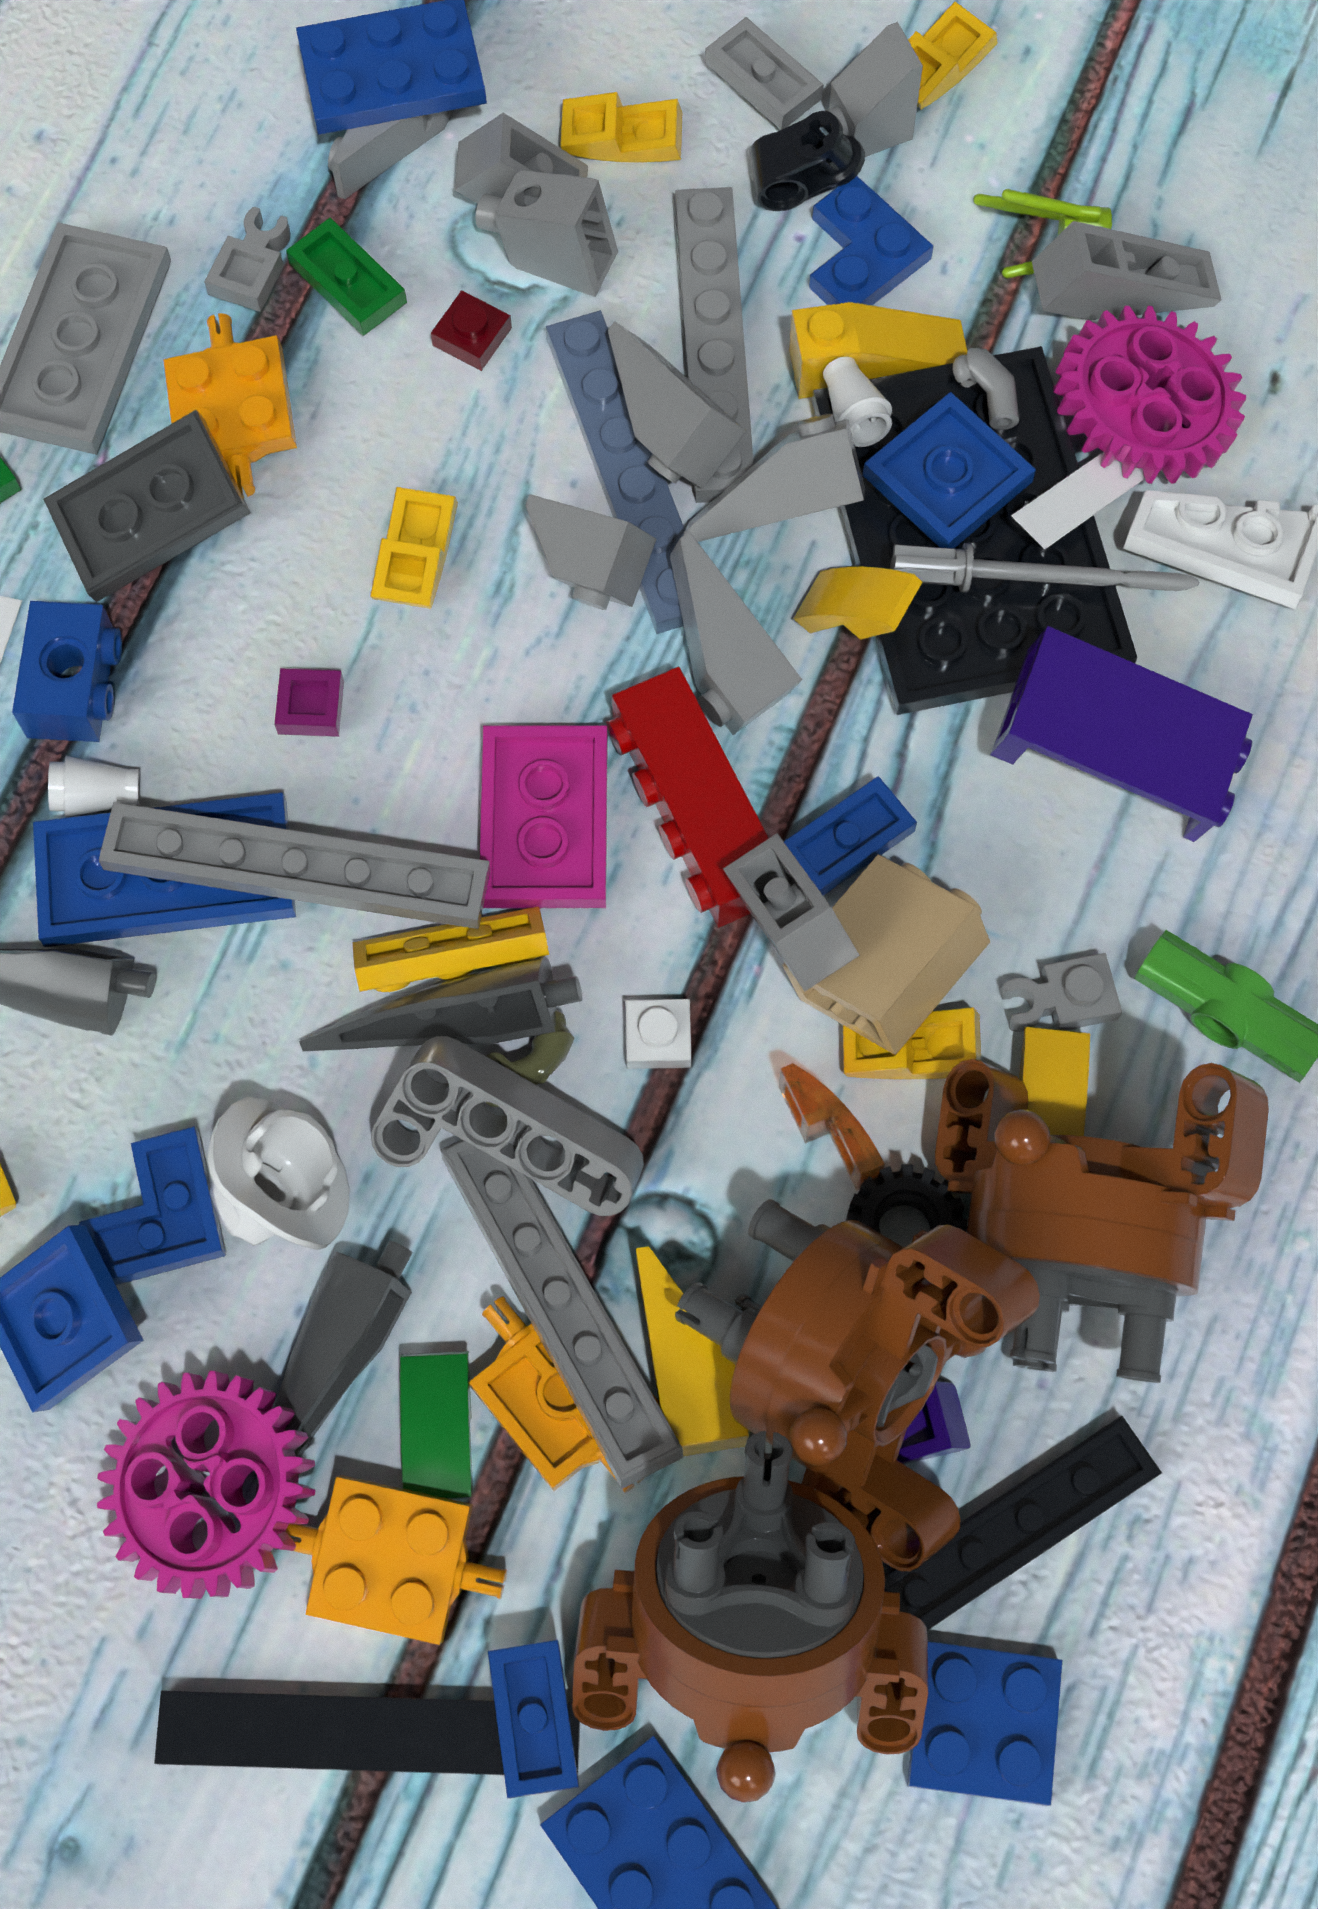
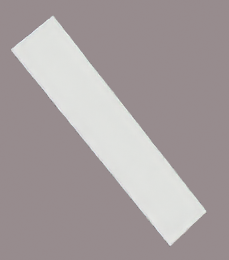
(1075, 500)

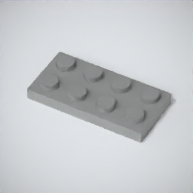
(78, 336)

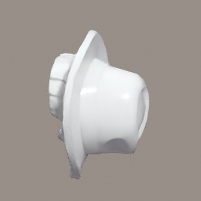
(276, 1175)

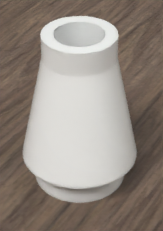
(858, 401)
(89, 786)

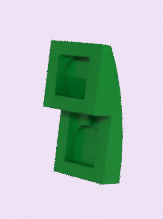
(436, 1424)

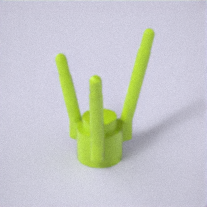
(1047, 208)

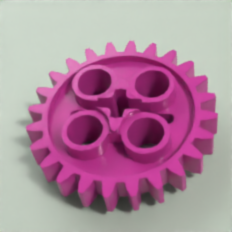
(1149, 394)
(162, 1526)

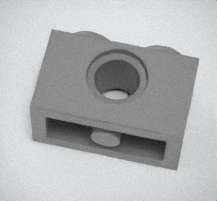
(791, 912)

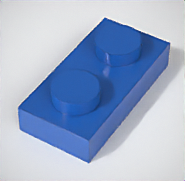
(851, 835)
(533, 1719)

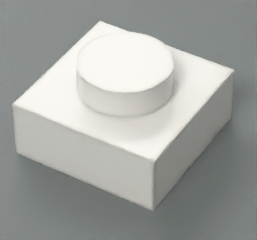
(658, 1034)

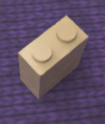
(910, 948)

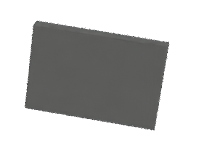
(146, 506)

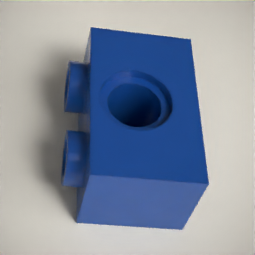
(55, 640)

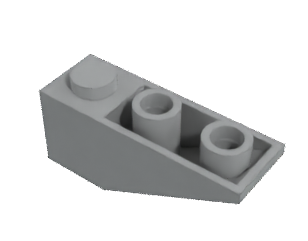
(377, 147)

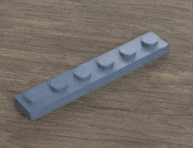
(620, 460)

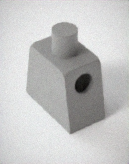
(553, 228)

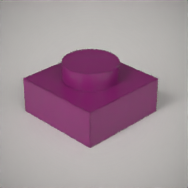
(309, 702)

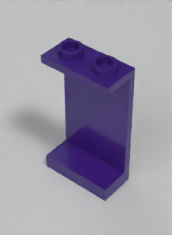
(1126, 728)

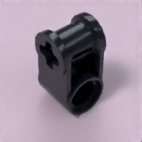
(797, 160)

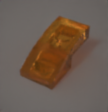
(821, 1113)

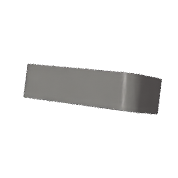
(507, 1138)

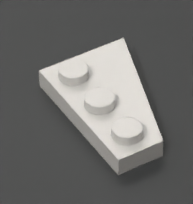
(1237, 546)

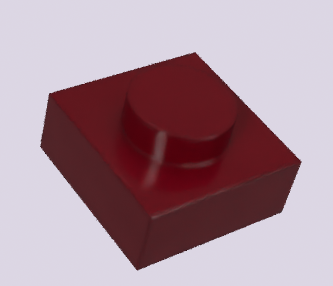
(471, 330)

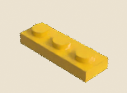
(448, 950)

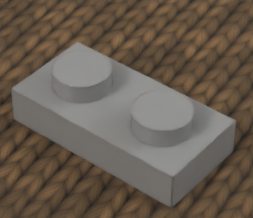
(764, 73)

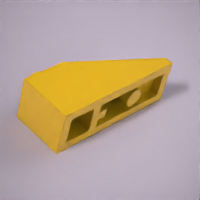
(874, 336)
(687, 1368)

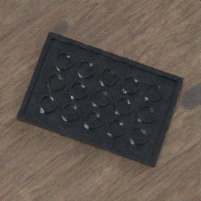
(975, 642)

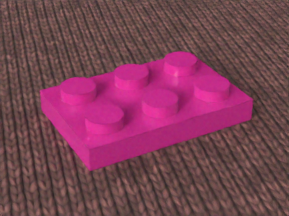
(544, 816)

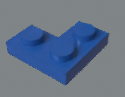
(876, 246)
(177, 1215)

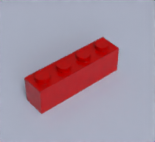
(690, 784)

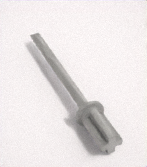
(958, 567)

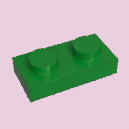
(346, 276)

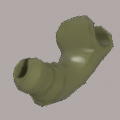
(546, 1055)

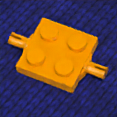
(239, 395)
(533, 1402)
(391, 1560)

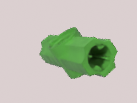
(1231, 1005)

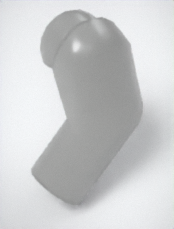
(997, 382)

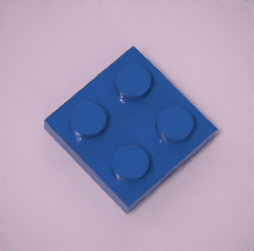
(948, 472)
(62, 1318)
(988, 1725)

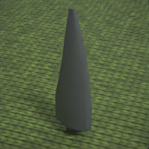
(71, 986)
(473, 1009)
(341, 1335)

